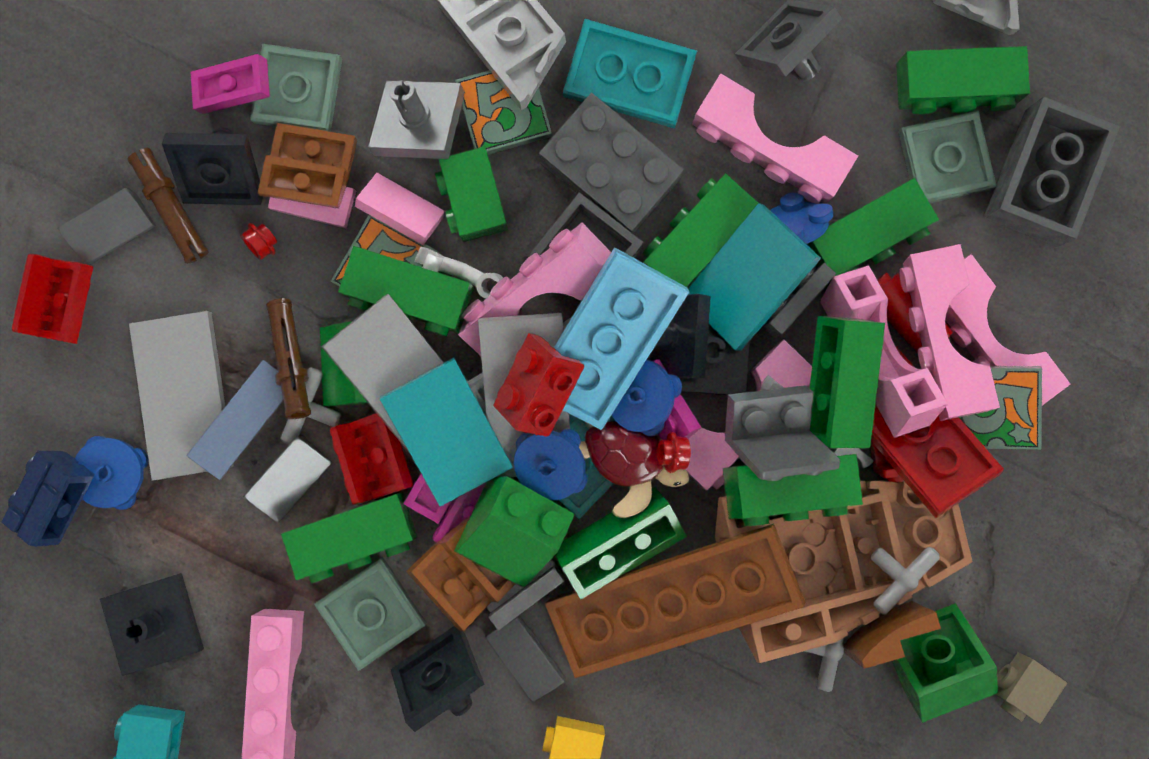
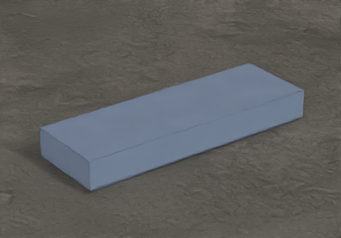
(238, 422)

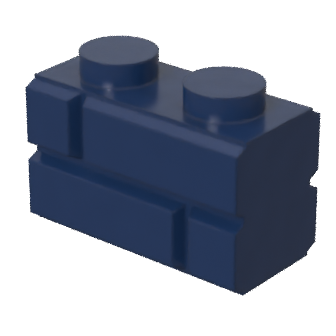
(47, 498)

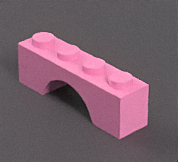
(730, 118)
(564, 268)
(933, 282)
(971, 330)
(905, 394)
(710, 450)
(271, 668)

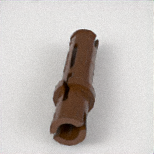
(160, 191)
(296, 401)

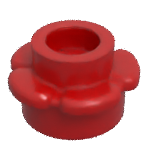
(259, 240)
(674, 453)

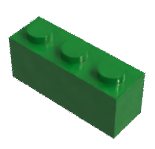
(963, 79)
(876, 229)
(700, 232)
(415, 290)
(845, 380)
(792, 495)
(350, 538)
(618, 545)

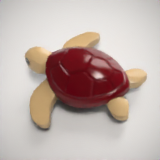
(628, 460)

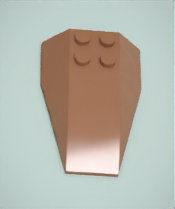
(836, 565)

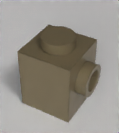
(1028, 688)

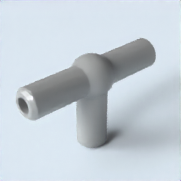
(318, 412)
(905, 579)
(831, 655)

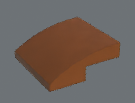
(308, 166)
(456, 583)
(880, 639)

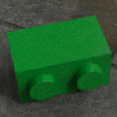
(472, 194)

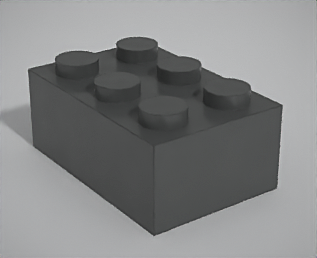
(610, 164)
(1051, 172)

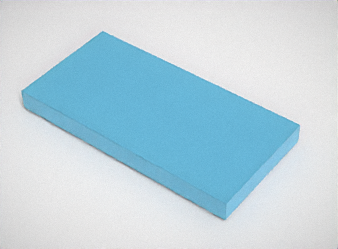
(616, 332)

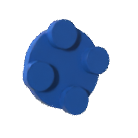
(803, 218)
(648, 400)
(551, 463)
(116, 470)

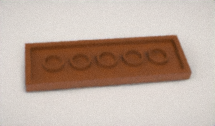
(677, 601)

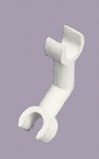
(436, 262)

